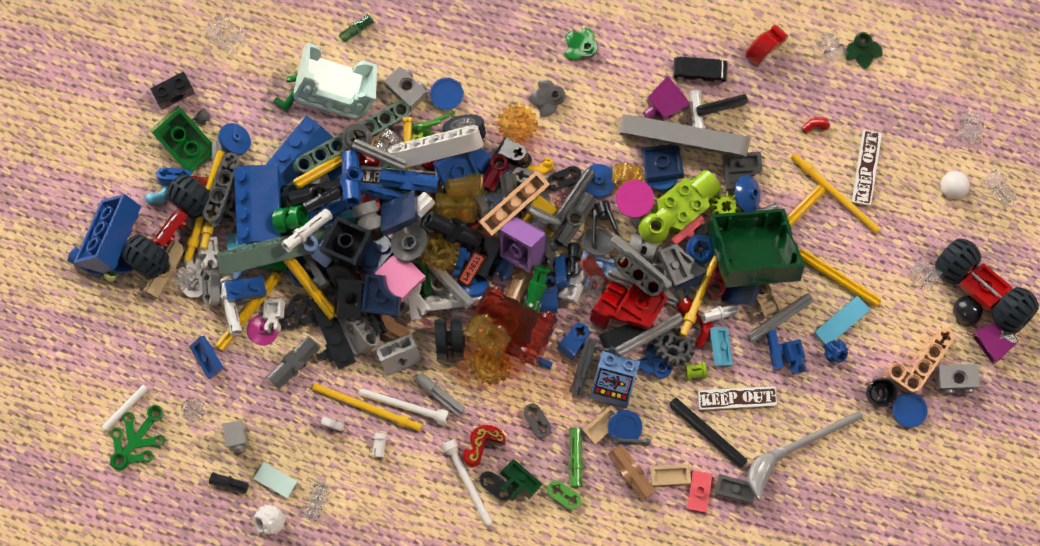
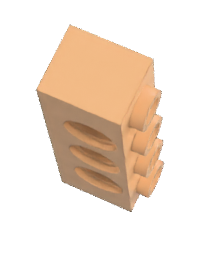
(514, 203)

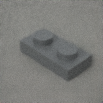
(734, 489)

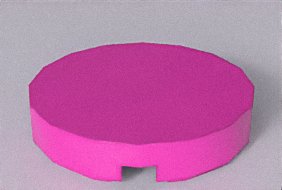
(635, 199)

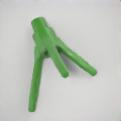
(425, 127)

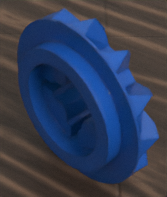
(704, 242)

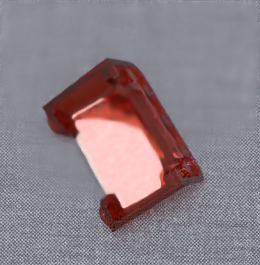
(527, 328)

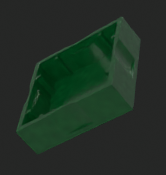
(755, 248)

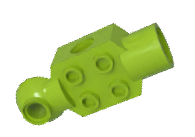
(679, 206)

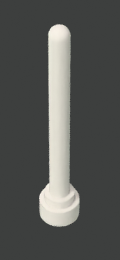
(438, 416)
(451, 449)

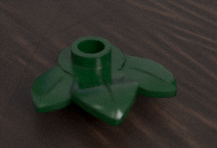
(863, 53)

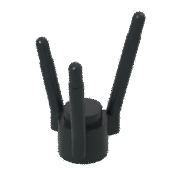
(604, 212)

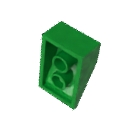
(183, 139)

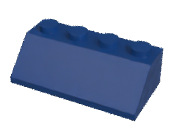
(302, 140)
(256, 199)
(108, 234)

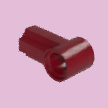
(491, 177)

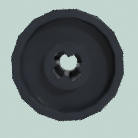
(450, 339)

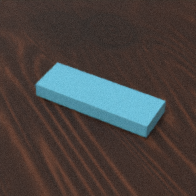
(842, 320)

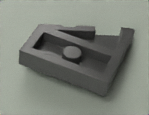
(736, 167)
(679, 265)
(320, 276)

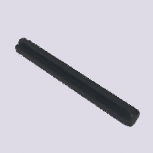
(710, 434)

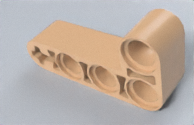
(924, 359)

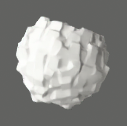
(269, 520)

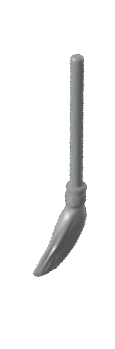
(765, 463)

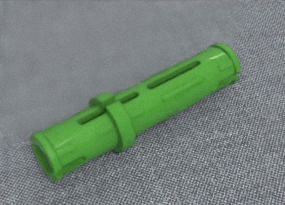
(575, 457)

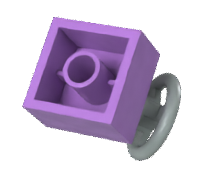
(525, 241)

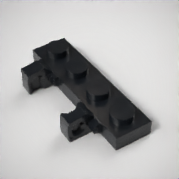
(337, 346)

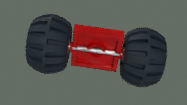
(146, 255)
(987, 288)

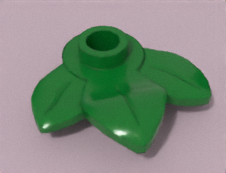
(578, 42)

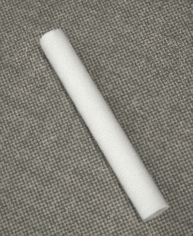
(124, 408)

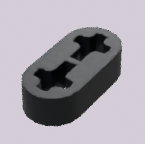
(566, 182)
(298, 314)
(492, 489)

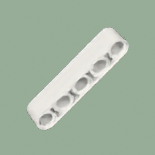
(438, 145)

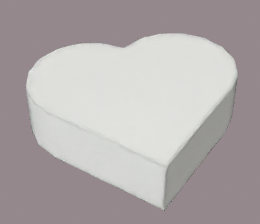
(332, 424)

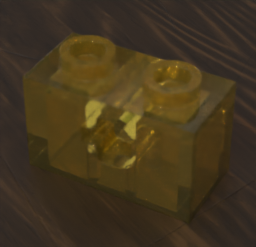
(460, 207)
(487, 335)

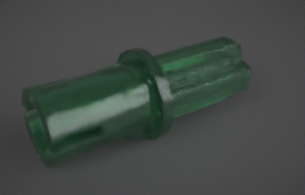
(356, 28)

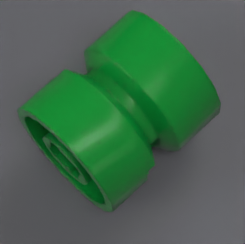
(289, 219)

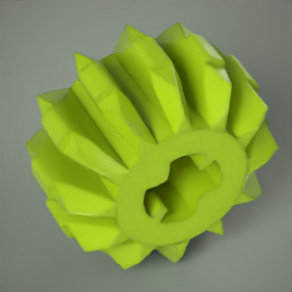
(730, 202)

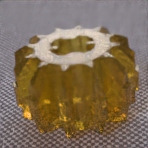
(625, 172)

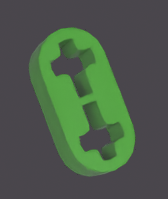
(561, 499)

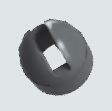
(201, 116)

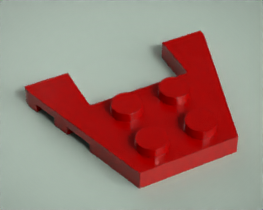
(636, 307)

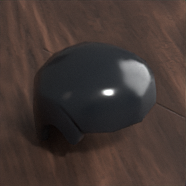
(967, 311)
(888, 389)

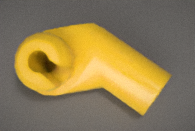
(545, 167)

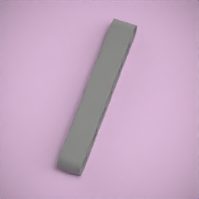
(685, 136)

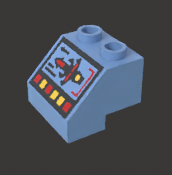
(614, 379)

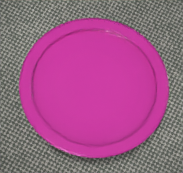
(257, 333)

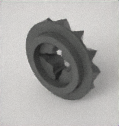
(360, 131)

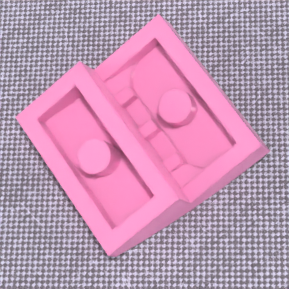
(401, 276)

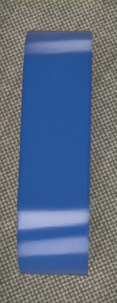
(167, 175)
(561, 268)

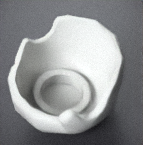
(955, 185)

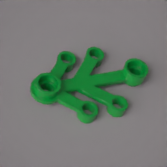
(135, 440)

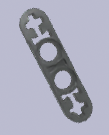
(222, 188)

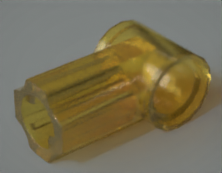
(471, 185)

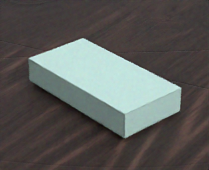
(275, 480)

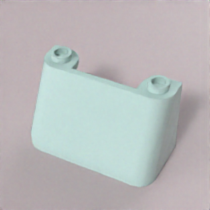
(334, 85)

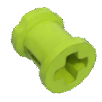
(696, 371)

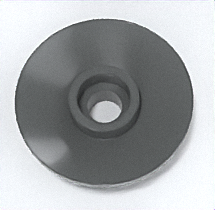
(404, 237)

